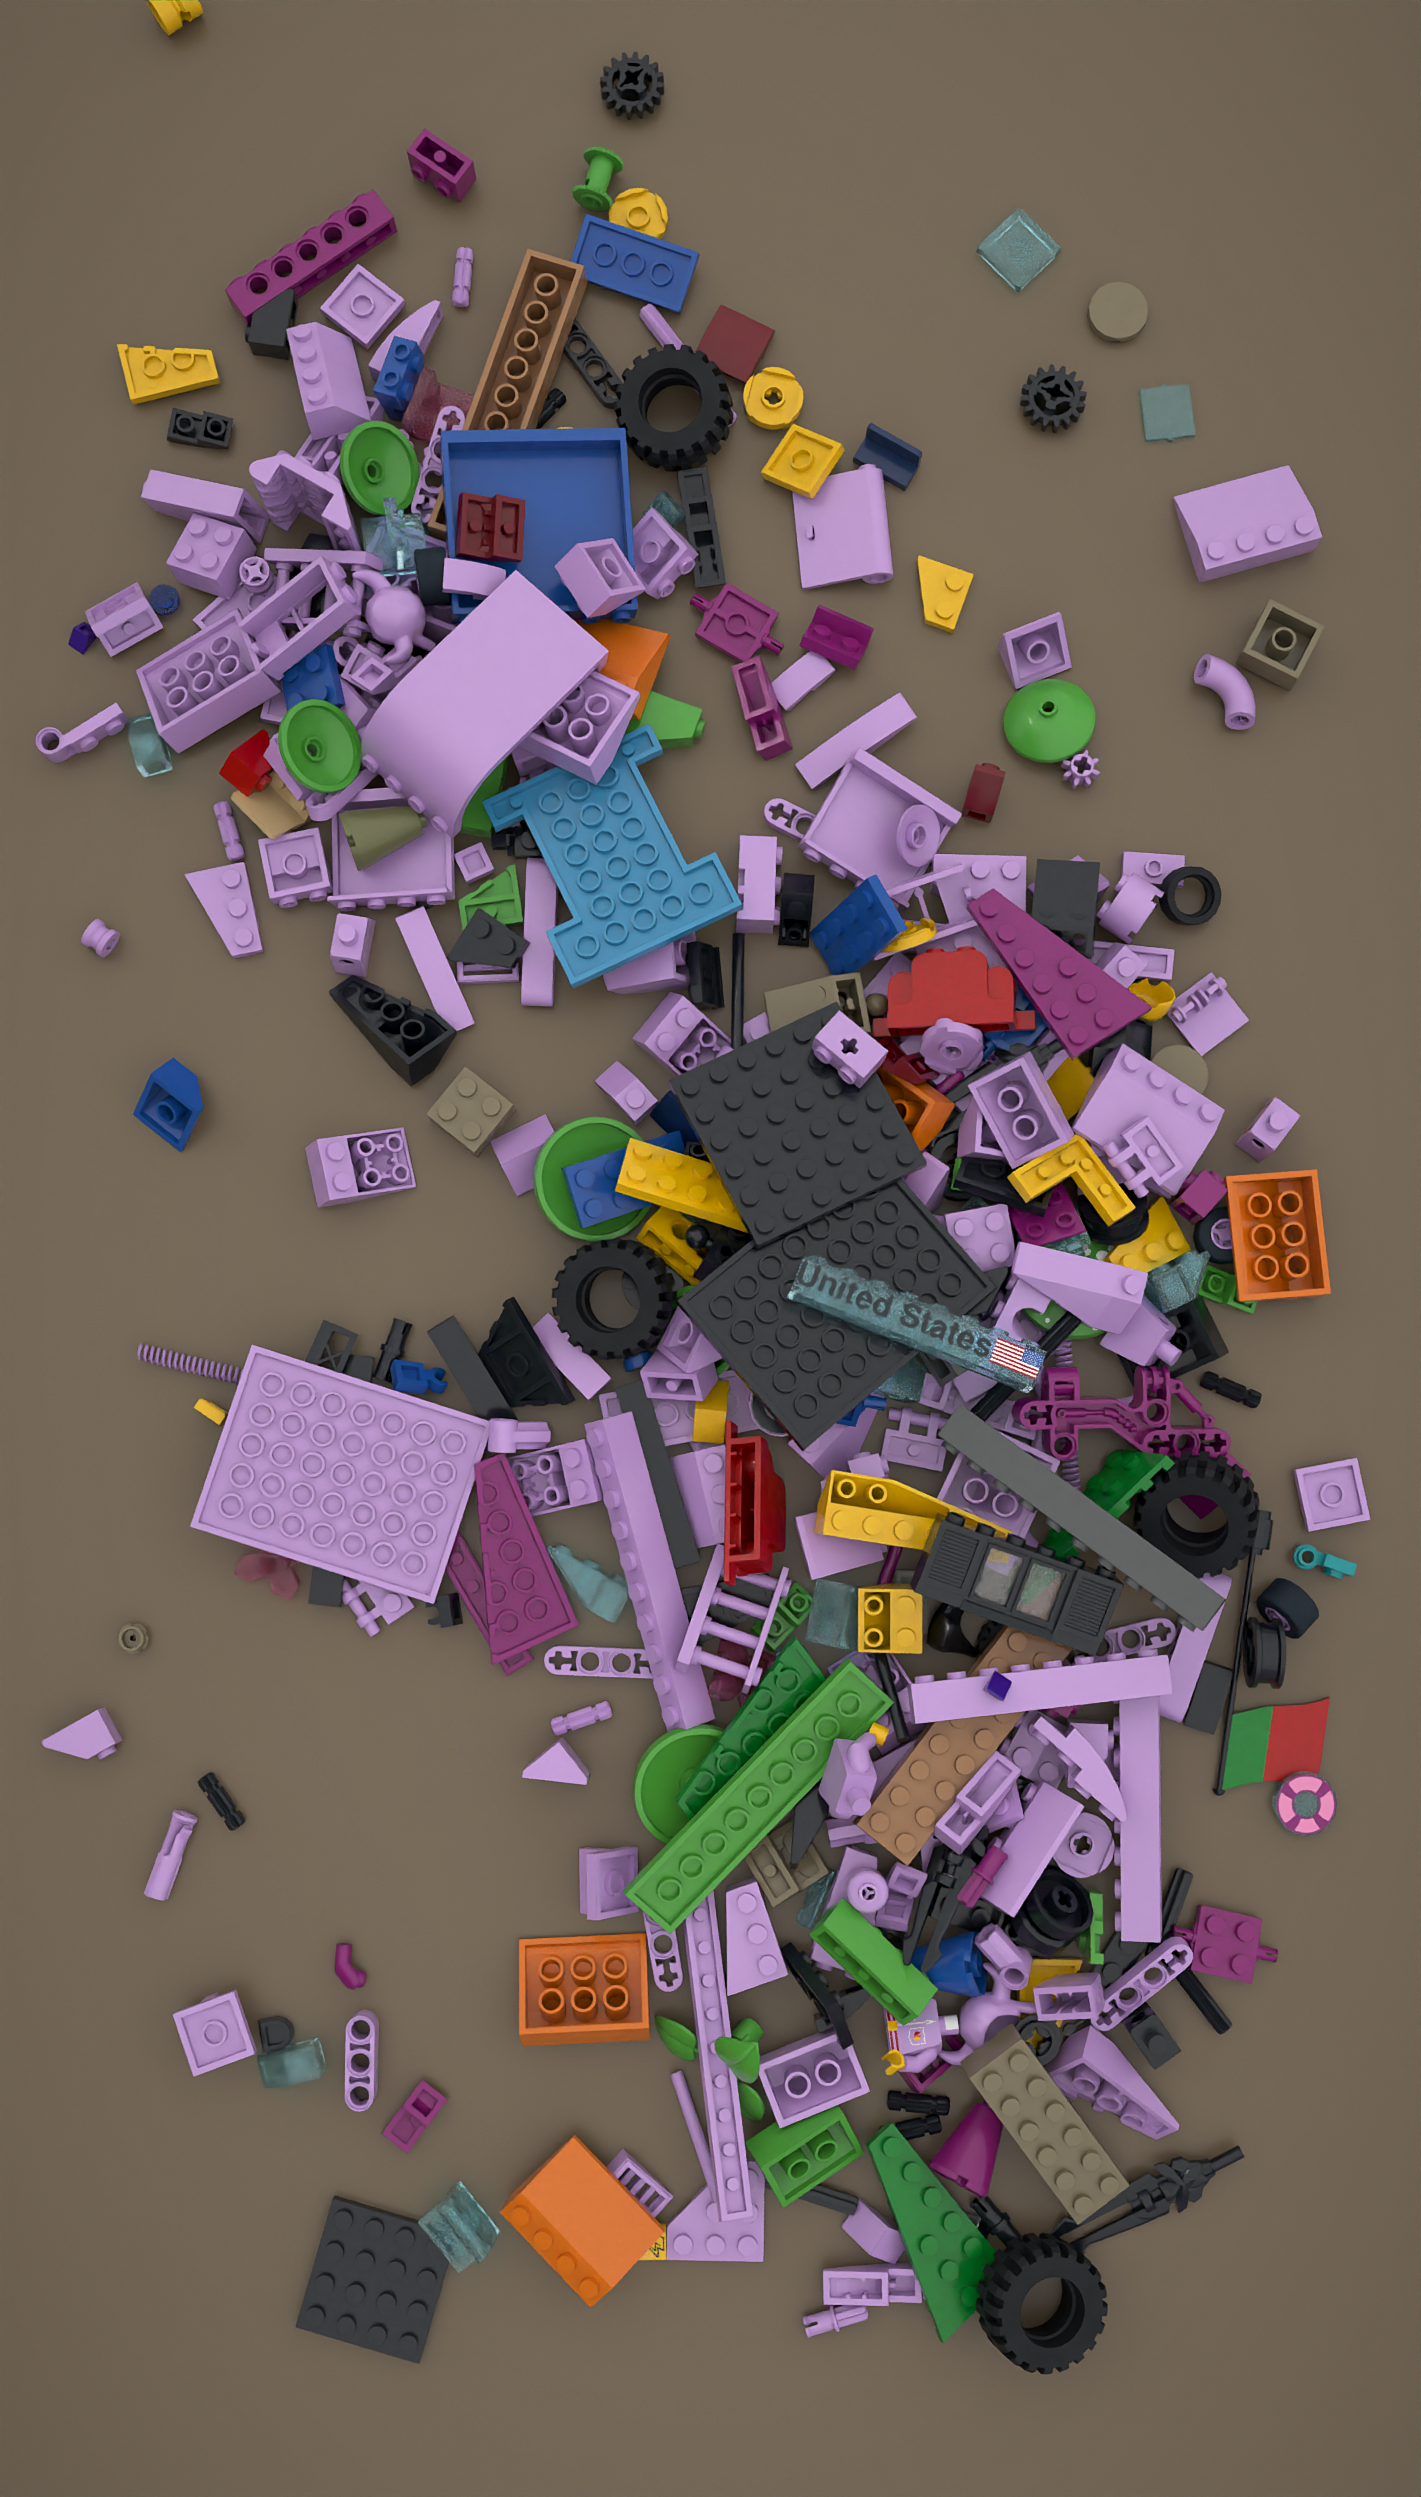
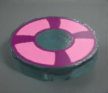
(1304, 1803)

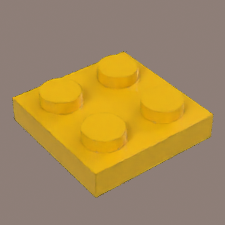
(802, 461)

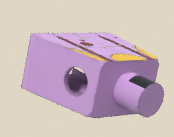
(1268, 1128)

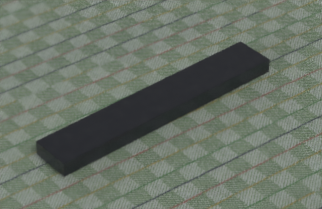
(667, 1495)

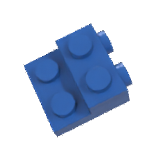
(399, 376)

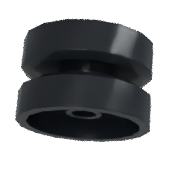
(1053, 1913)

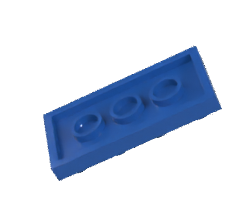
(635, 263)
(858, 928)
(594, 1183)

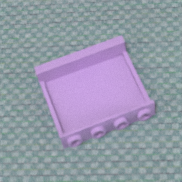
(860, 824)
(410, 874)

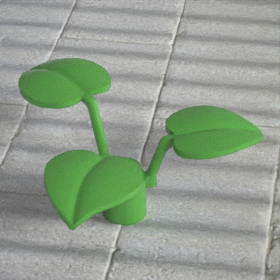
(738, 2053)

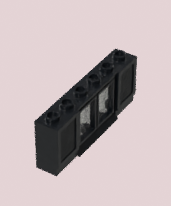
(1016, 1583)

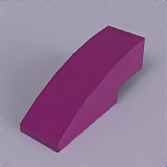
(761, 708)

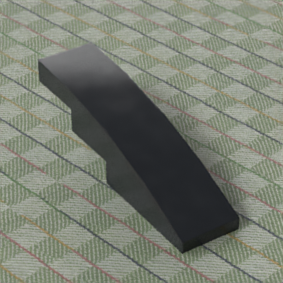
(701, 526)
(469, 1370)

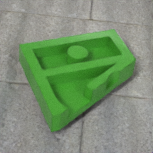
(496, 897)

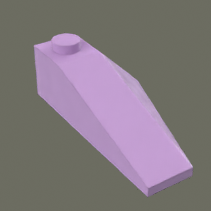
(1091, 1289)
(1099, 2073)

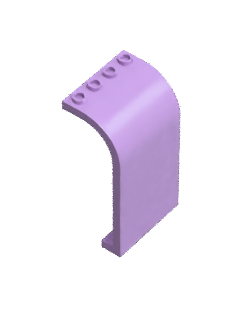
(477, 699)

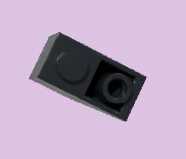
(796, 909)

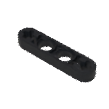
(590, 356)

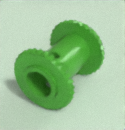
(601, 166)

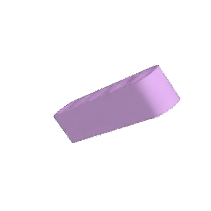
(539, 917)
(1188, 1655)

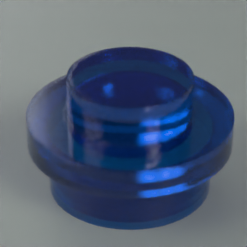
(164, 599)

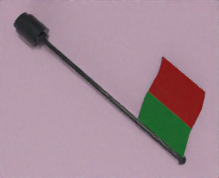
(1272, 1739)

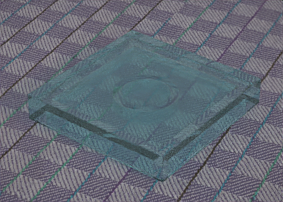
(1018, 249)

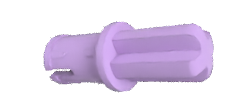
(834, 2319)

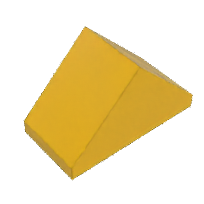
(711, 1415)

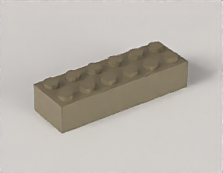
(1044, 2124)

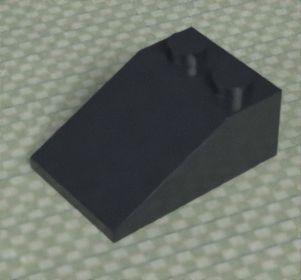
(1194, 1335)

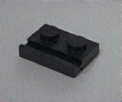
(705, 975)

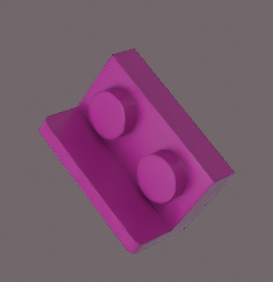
(837, 637)

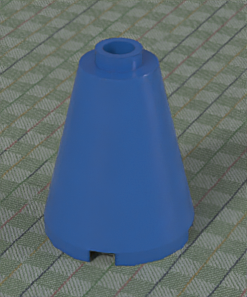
(959, 1968)

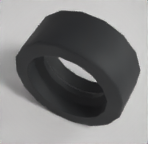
(1212, 895)

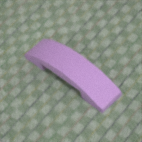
(948, 1399)

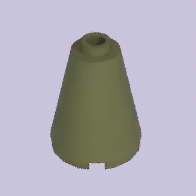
(380, 831)

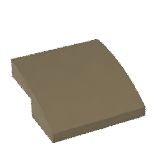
(772, 1870)

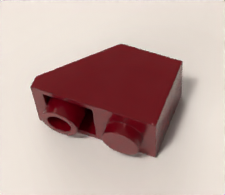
(983, 792)

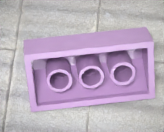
(328, 379)
(1030, 1844)

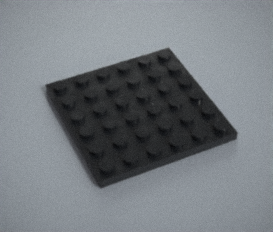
(791, 1131)

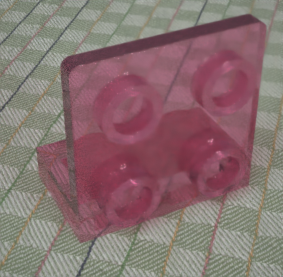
(427, 402)

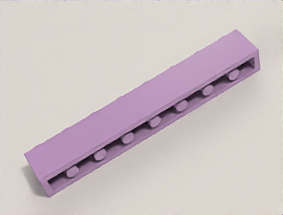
(1041, 1688)
(1141, 1833)

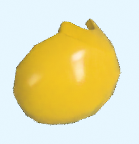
(1158, 996)

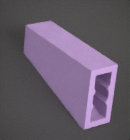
(184, 495)

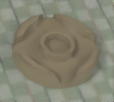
(1117, 312)
(1184, 1065)

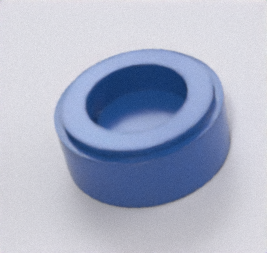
(637, 1361)

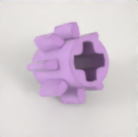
(1088, 771)

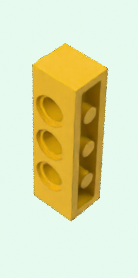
(666, 1236)

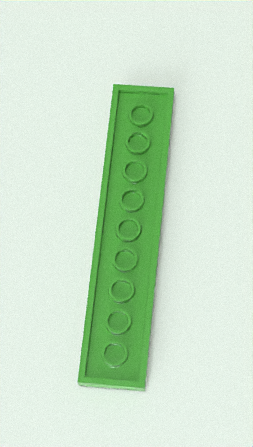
(756, 1797)

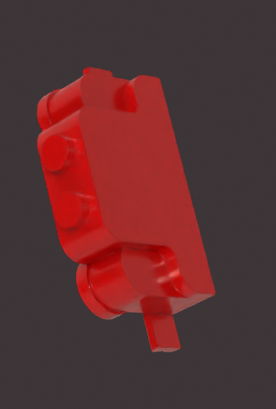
(952, 987)
(752, 1507)

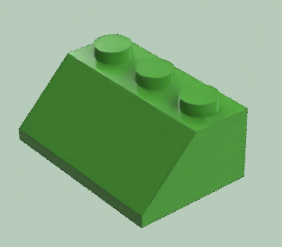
(804, 2152)

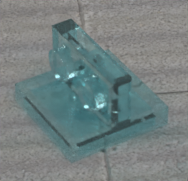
(394, 538)
(460, 2228)

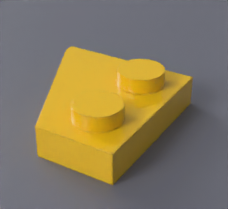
(942, 592)

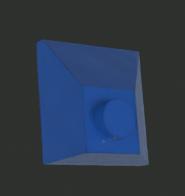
(171, 1103)

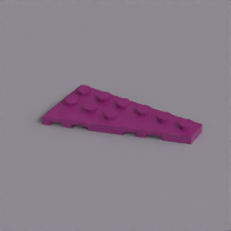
(1064, 986)
(519, 1579)

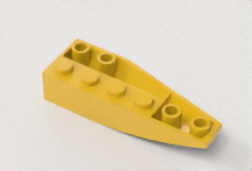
(882, 1511)

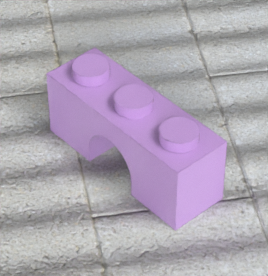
(1018, 1296)

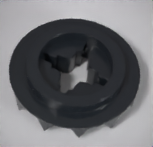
(1047, 2047)

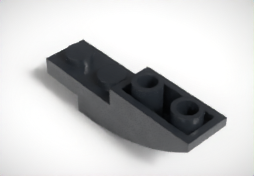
(978, 1917)

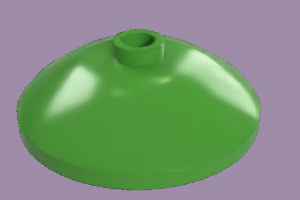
(390, 463)
(1053, 734)
(332, 745)

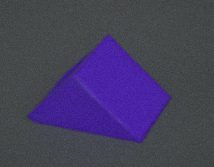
(82, 637)
(998, 1686)

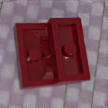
(735, 343)
(490, 528)
(907, 1067)

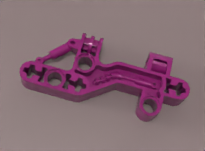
(1067, 1412)

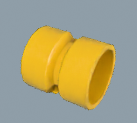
(173, 12)

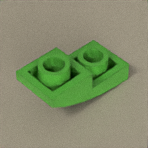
(1221, 1289)
(788, 1616)

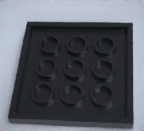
(374, 2281)

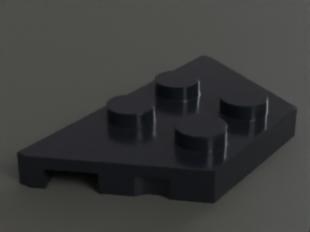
(521, 1362)

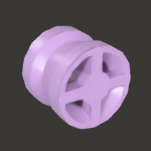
(251, 569)
(100, 938)

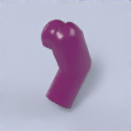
(344, 1970)

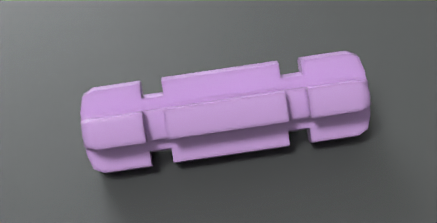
(462, 277)
(229, 831)
(581, 1718)

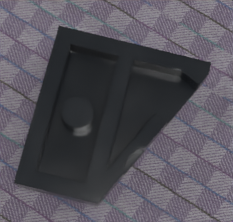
(488, 943)

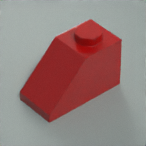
(247, 766)

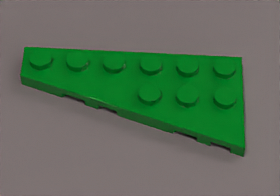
(1120, 1478)
(777, 1696)
(935, 2231)

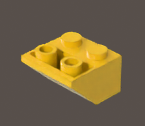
(890, 1619)

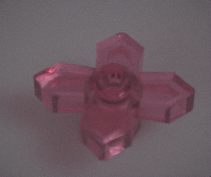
(281, 1573)
(727, 1686)

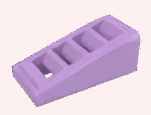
(626, 2161)

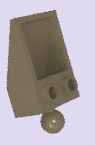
(802, 999)

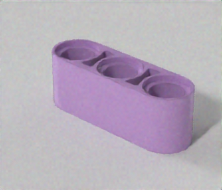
(354, 2074)

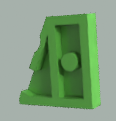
(1090, 1939)

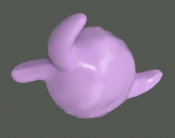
(395, 616)
(986, 2016)

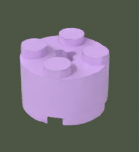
(1129, 907)

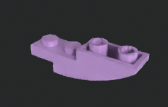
(1092, 1774)

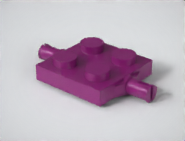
(736, 624)
(1225, 1944)

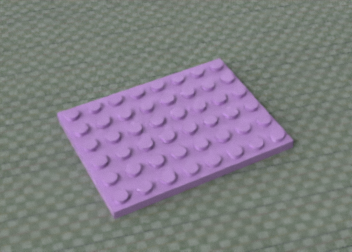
(341, 1474)

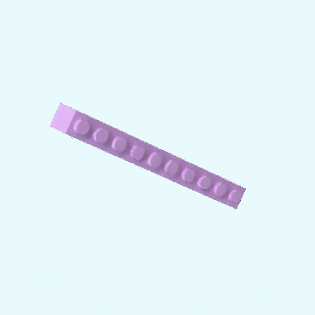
(648, 1568)

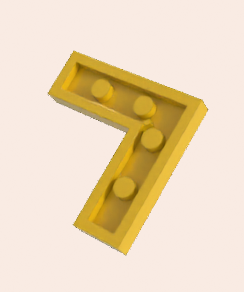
(1085, 1168)

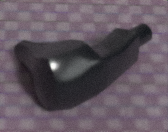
(946, 1633)

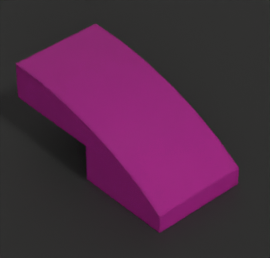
(414, 2116)

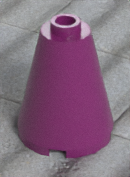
(971, 2151)

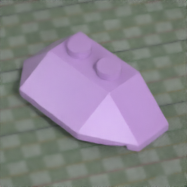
(325, 452)

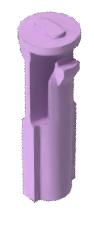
(170, 1856)

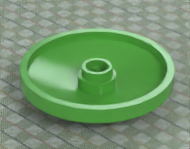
(570, 1145)
(664, 1773)

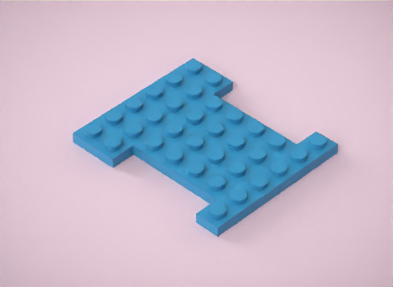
(614, 862)

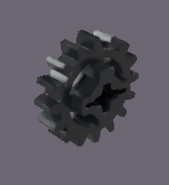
(632, 85)
(1067, 402)

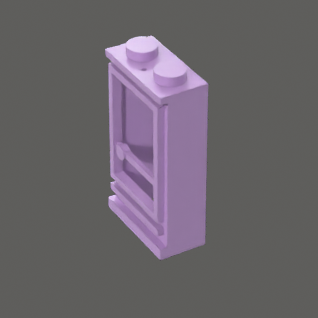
(266, 619)
(954, 895)

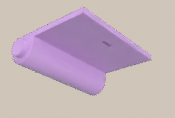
(848, 530)

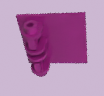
(1058, 1222)

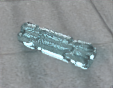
(815, 1900)

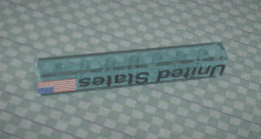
(917, 1323)

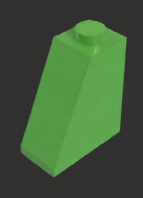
(671, 720)

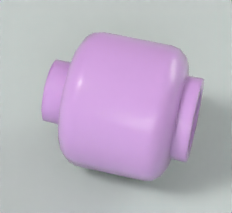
(860, 1880)

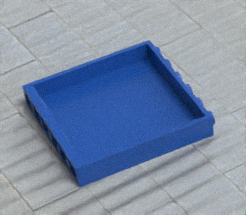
(572, 493)

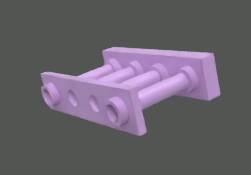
(288, 559)
(702, 1624)

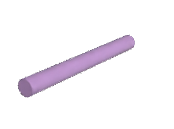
(694, 2128)

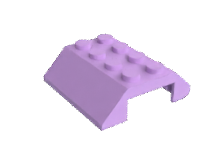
(294, 487)

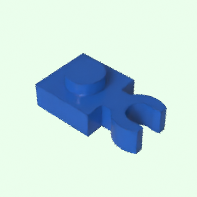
(413, 1377)

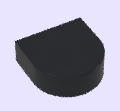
(275, 2033)

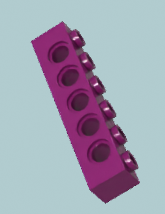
(315, 241)

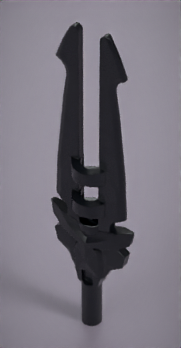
(1041, 1054)
(935, 1870)
(1179, 2182)

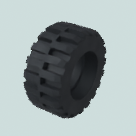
(656, 373)
(575, 1307)
(1207, 1478)
(1068, 2330)

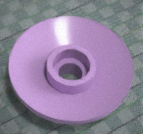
(918, 835)

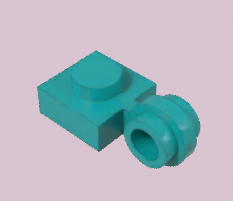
(1333, 1565)

